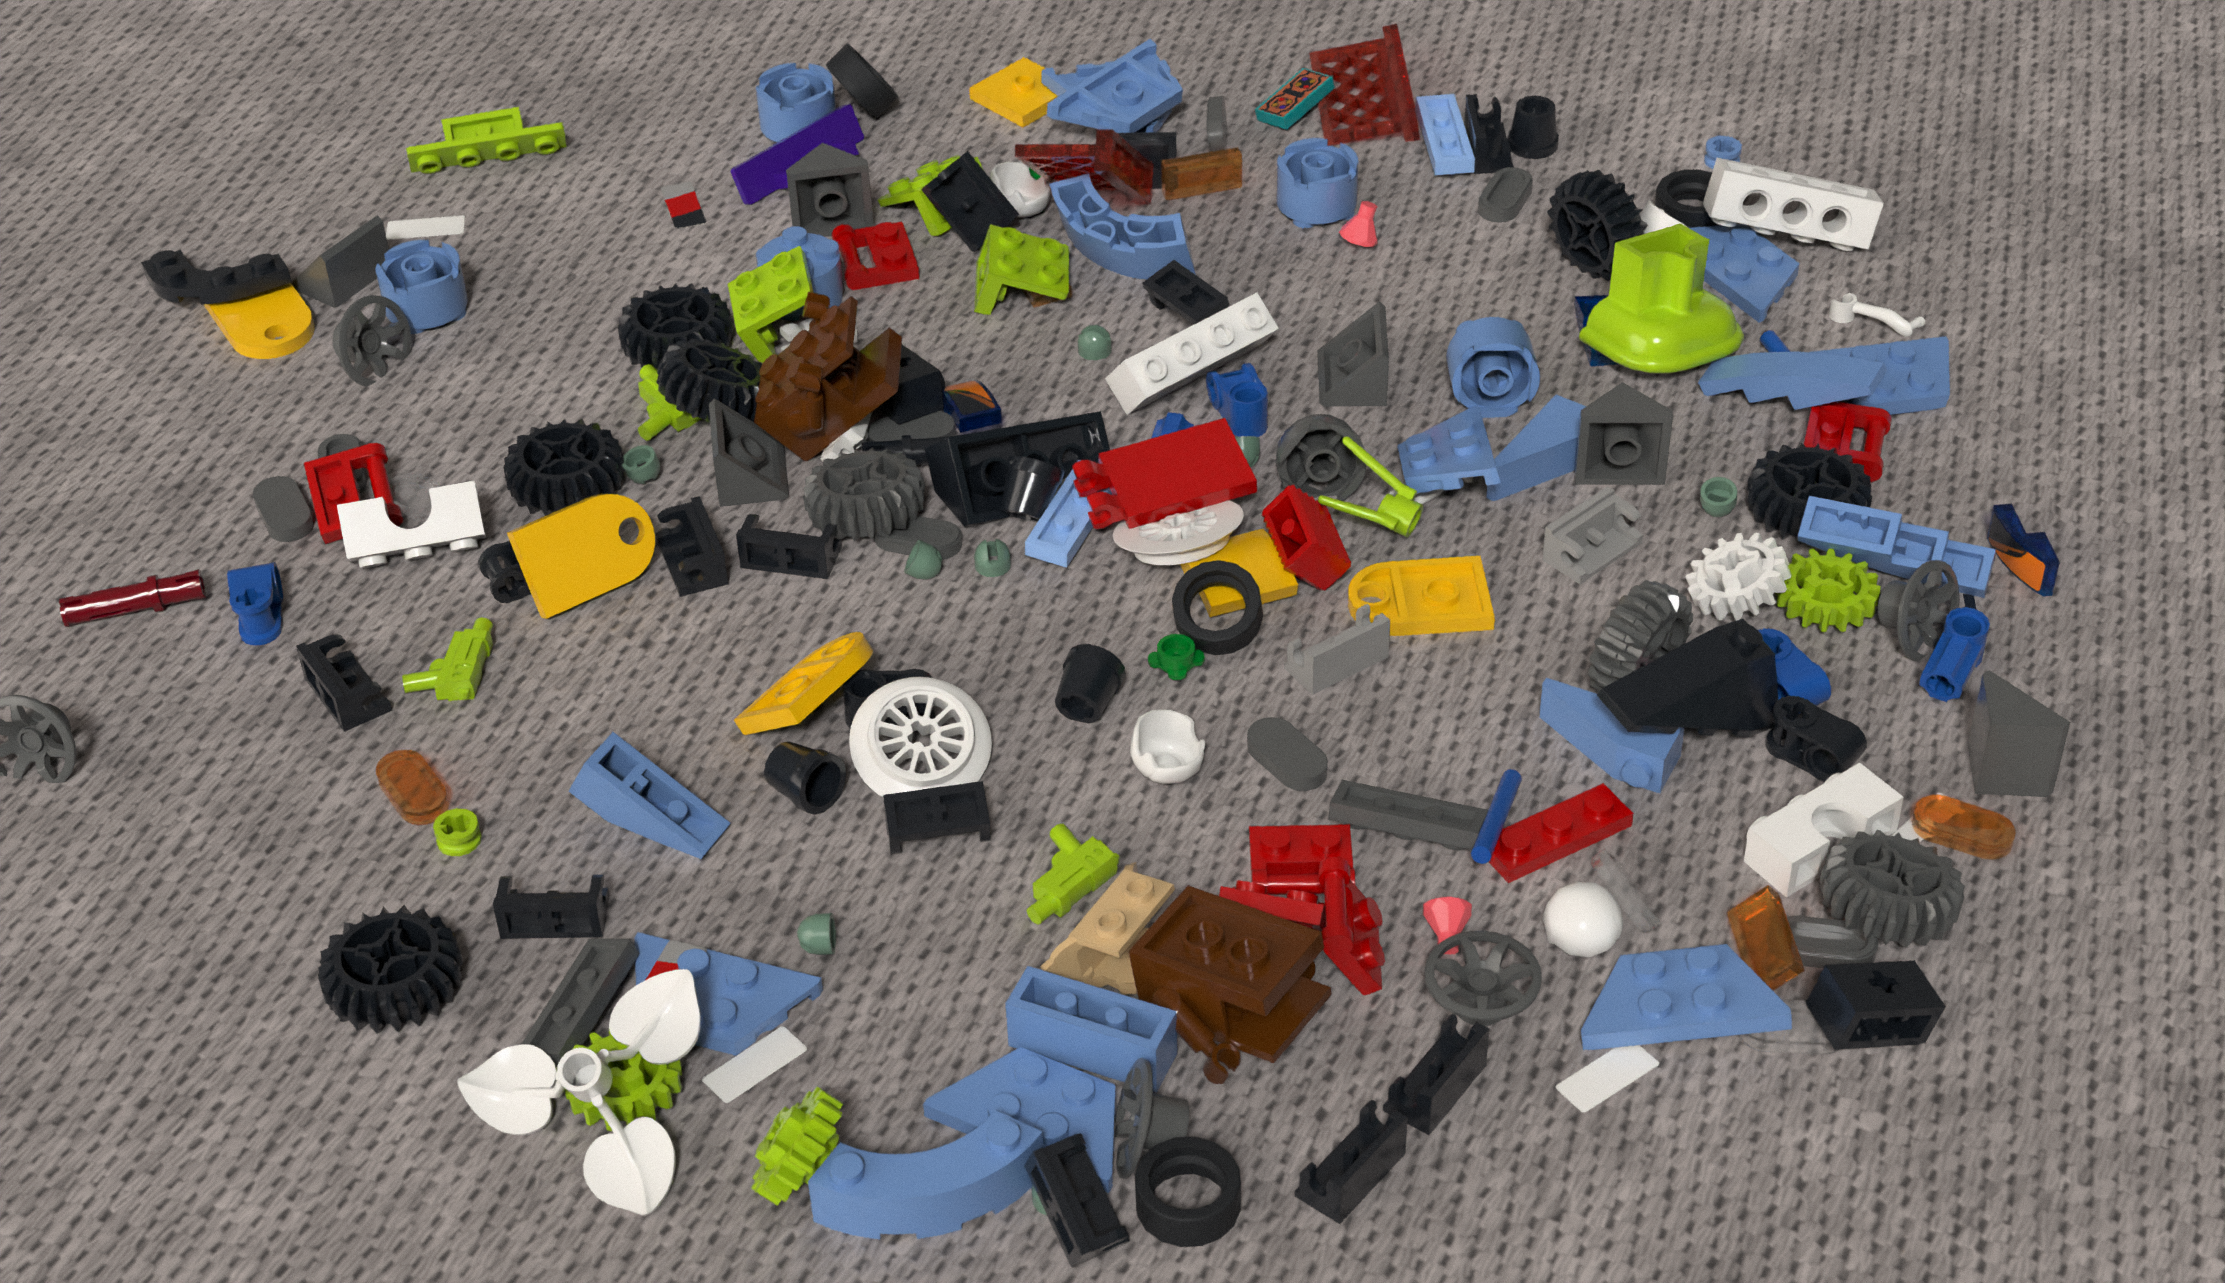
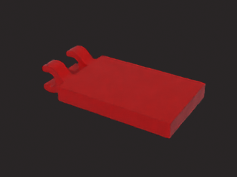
(1165, 476)

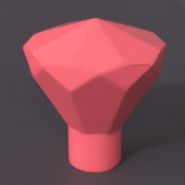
(1361, 228)
(1447, 917)

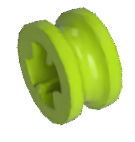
(457, 821)

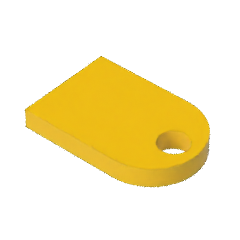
(259, 318)
(580, 551)
(1426, 595)
(806, 685)

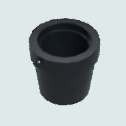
(1534, 128)
(1029, 487)
(1088, 682)
(806, 776)

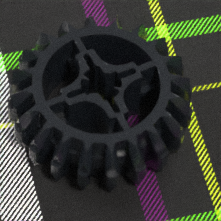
(1589, 218)
(669, 317)
(704, 371)
(563, 465)
(1788, 477)
(390, 969)

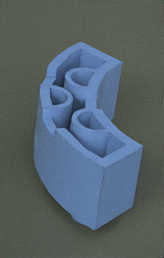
(1122, 244)
(926, 1189)

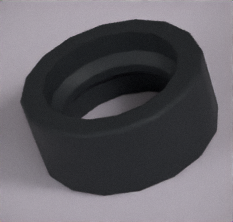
(861, 80)
(1685, 185)
(1210, 575)
(1188, 1157)

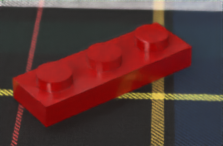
(1559, 832)

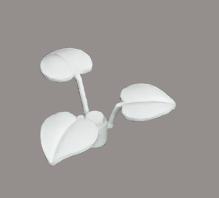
(636, 1162)

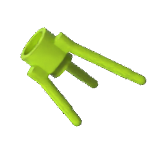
(1395, 512)

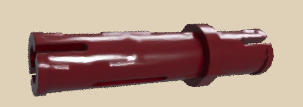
(119, 600)

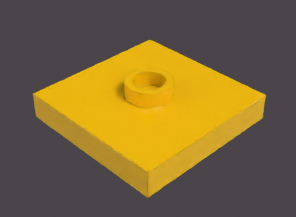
(1015, 92)

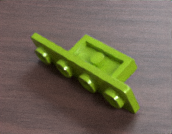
(483, 138)

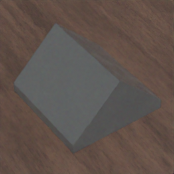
(829, 191)
(345, 266)
(1356, 363)
(1623, 440)
(745, 459)
(2014, 741)

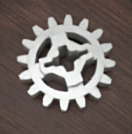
(1738, 576)

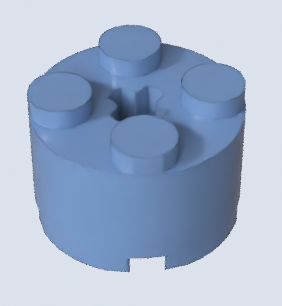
(793, 98)
(1317, 182)
(822, 261)
(423, 283)
(1492, 366)

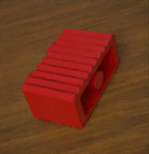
(1306, 538)

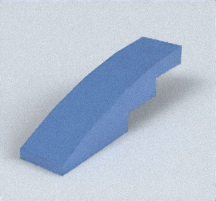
(1802, 376)
(1893, 545)

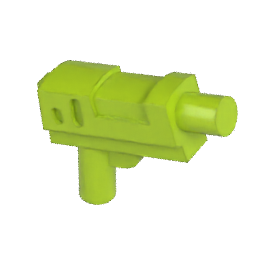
(659, 410)
(461, 669)
(1073, 874)

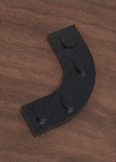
(177, 279)

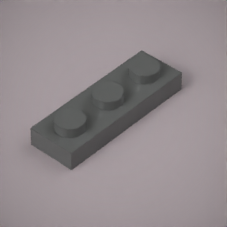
(1406, 815)
(582, 996)

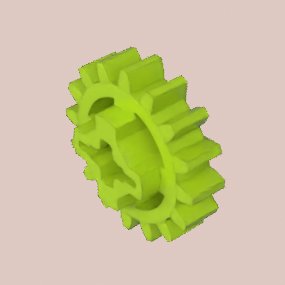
(1828, 590)
(635, 1085)
(796, 1145)

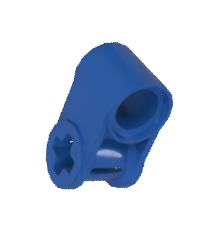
(1240, 400)
(257, 599)
(1795, 671)

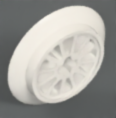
(1181, 536)
(883, 773)

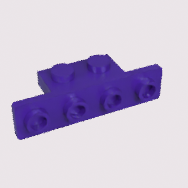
(767, 169)

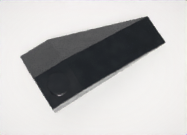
(971, 467)
(1706, 684)

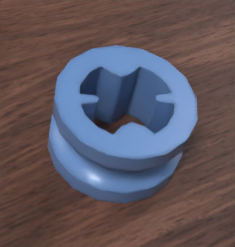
(1722, 147)

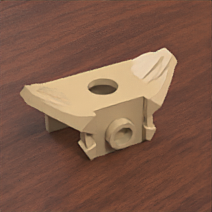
(1101, 941)

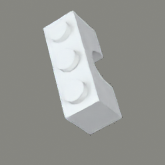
(452, 521)
(1793, 843)

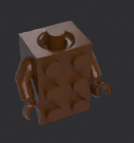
(823, 381)
(1229, 977)

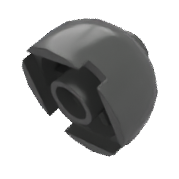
(1315, 452)

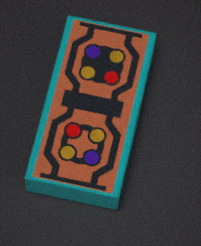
(1294, 98)

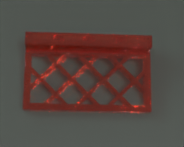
(1391, 84)
(1110, 164)

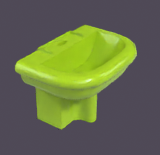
(1658, 308)

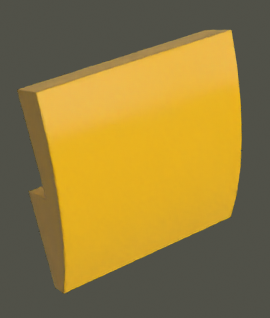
(1259, 557)

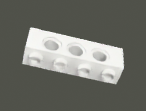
(1735, 180)
(1191, 353)

